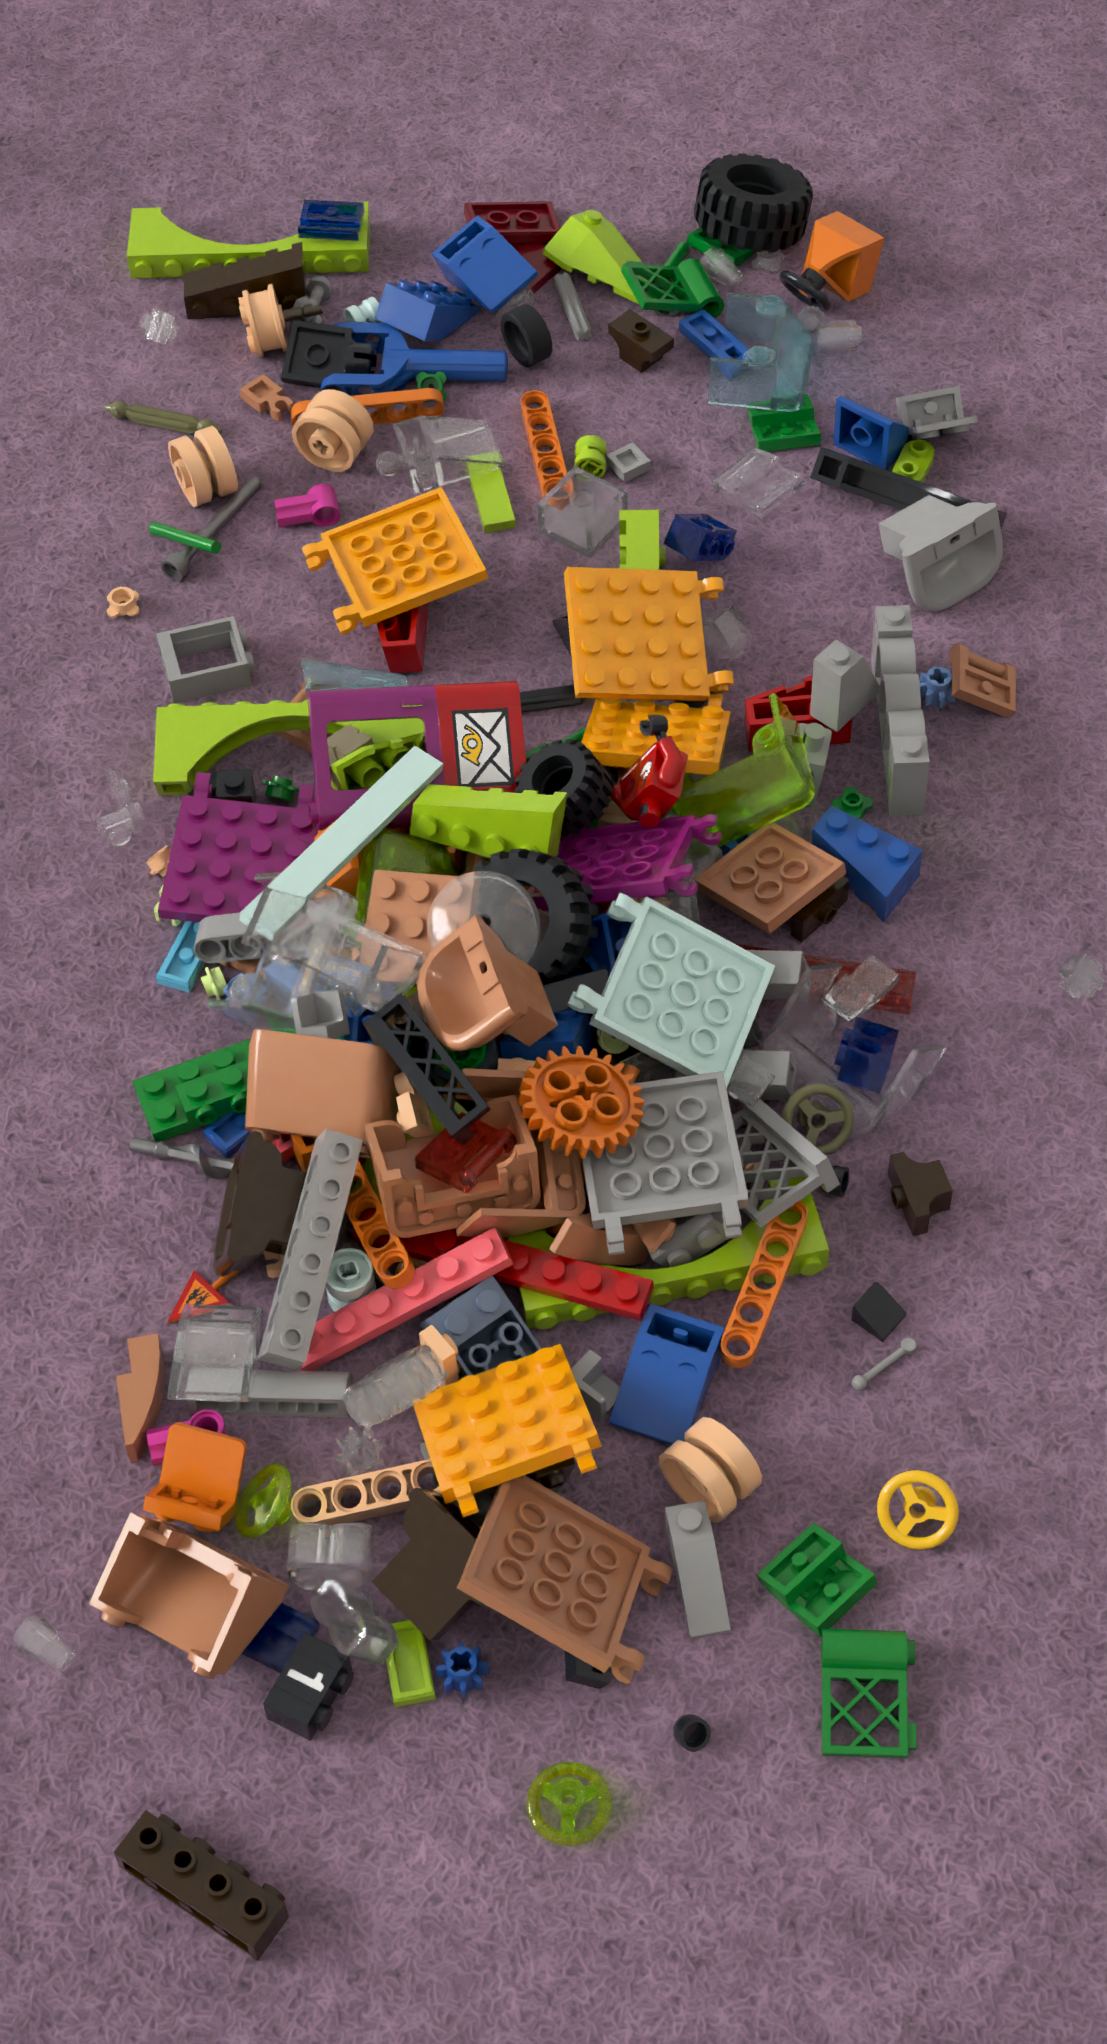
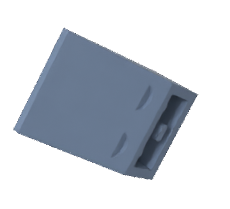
(483, 1328)

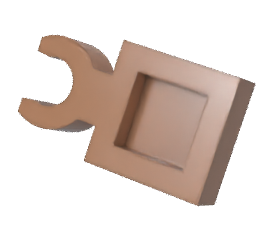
(265, 395)

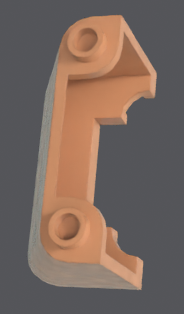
(317, 1084)
(424, 1205)
(186, 1592)

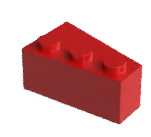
(797, 701)

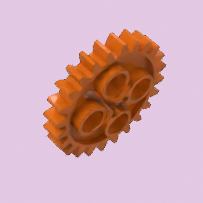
(581, 1102)

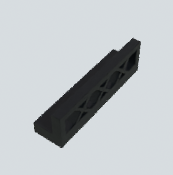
(421, 1078)

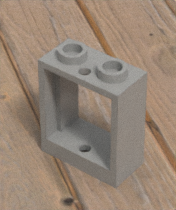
(199, 639)

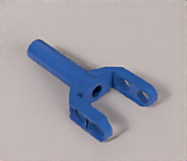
(404, 364)

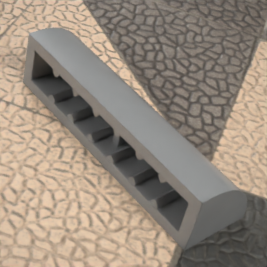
(288, 1395)

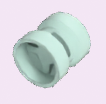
(363, 313)

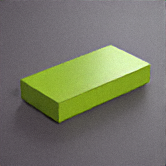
(410, 1667)

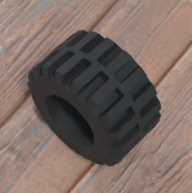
(573, 770)

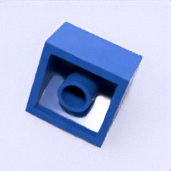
(868, 433)

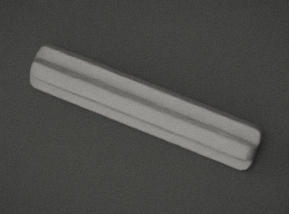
(572, 307)

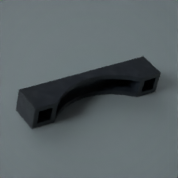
(878, 483)

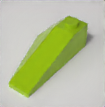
(593, 247)
(369, 763)

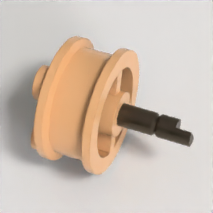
(269, 320)

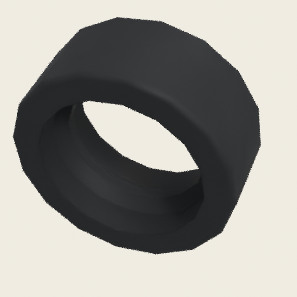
(526, 335)

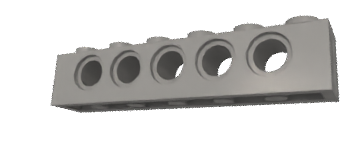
(310, 1250)

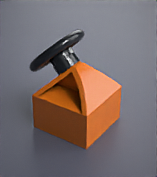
(838, 258)

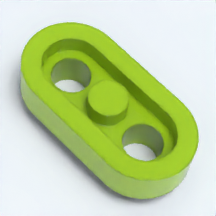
(915, 460)

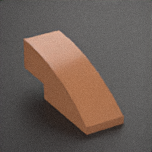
(583, 1243)
(141, 1392)

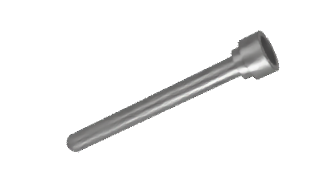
(177, 564)

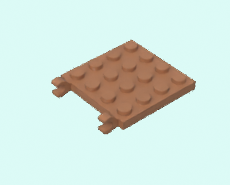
(561, 1573)

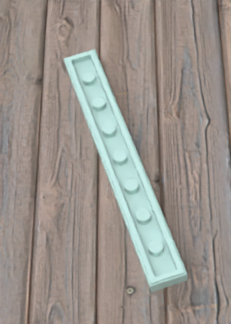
(354, 828)

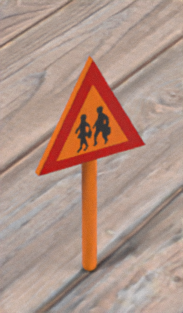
(200, 1293)

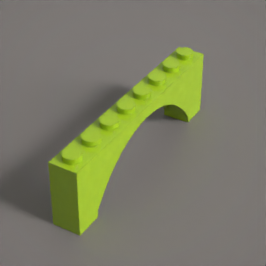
(166, 250)
(199, 736)
(717, 1271)

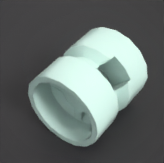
(349, 1277)

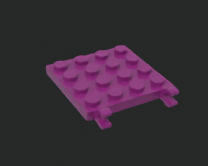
(224, 846)
(634, 858)

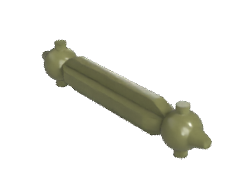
(159, 417)

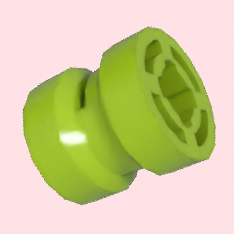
(591, 455)

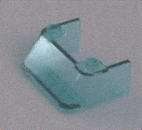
(764, 376)

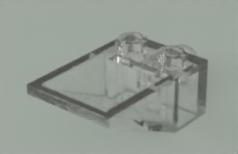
(441, 451)
(216, 1353)

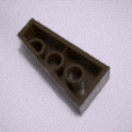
(216, 288)

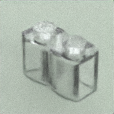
(332, 1552)
(354, 1622)

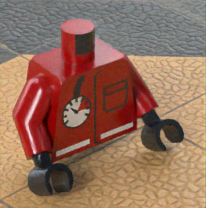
(653, 780)

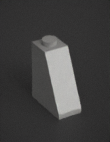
(840, 685)

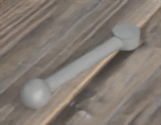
(907, 1346)

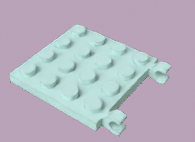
(677, 991)

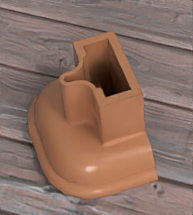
(479, 990)

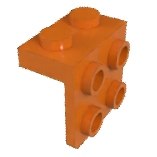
(198, 1478)

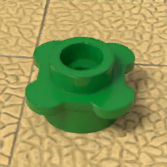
(437, 380)
(280, 788)
(850, 795)

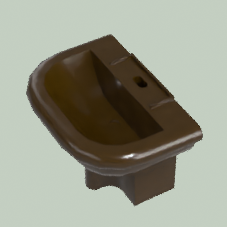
(256, 1206)
(429, 1567)

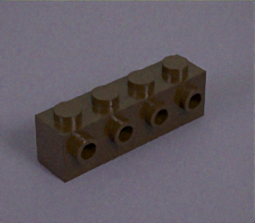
(202, 1883)

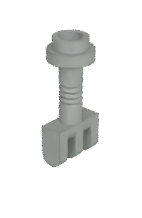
(318, 289)

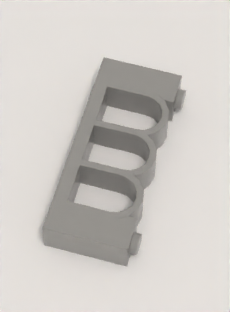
(899, 711)

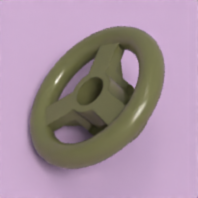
(809, 1108)

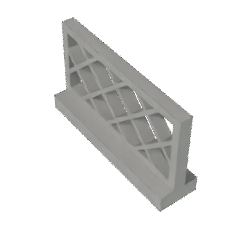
(782, 1143)

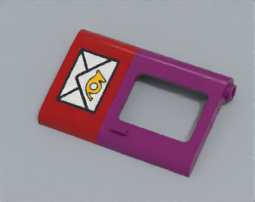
(466, 727)

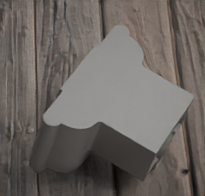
(944, 549)

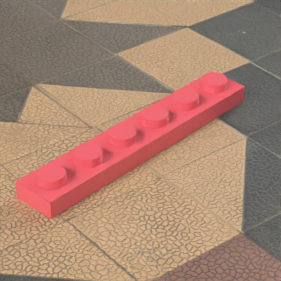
(391, 1307)

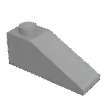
(697, 1569)

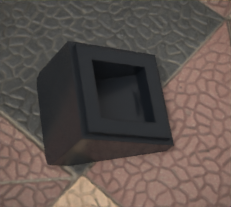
(877, 1312)

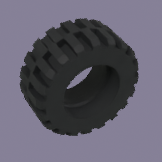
(753, 202)
(568, 909)

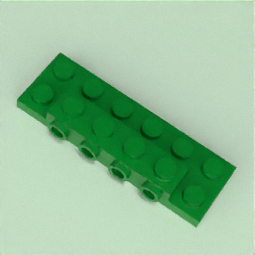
(196, 1091)

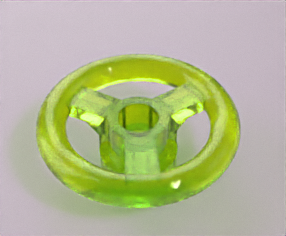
(271, 1503)
(569, 1787)

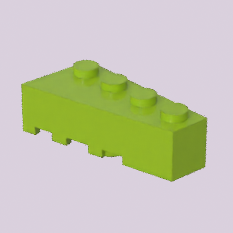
(640, 540)
(489, 819)

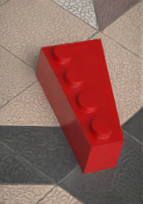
(404, 640)

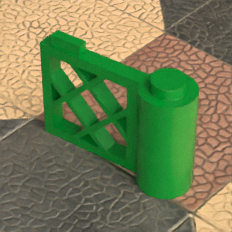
(689, 284)
(871, 1658)

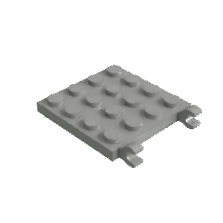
(675, 1165)

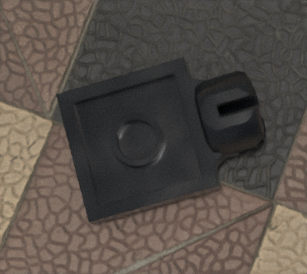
(322, 350)

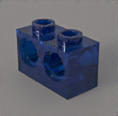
(700, 537)
(865, 1054)

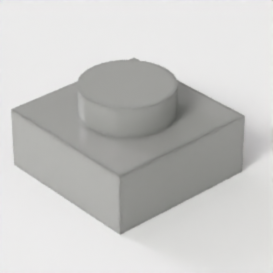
(628, 462)

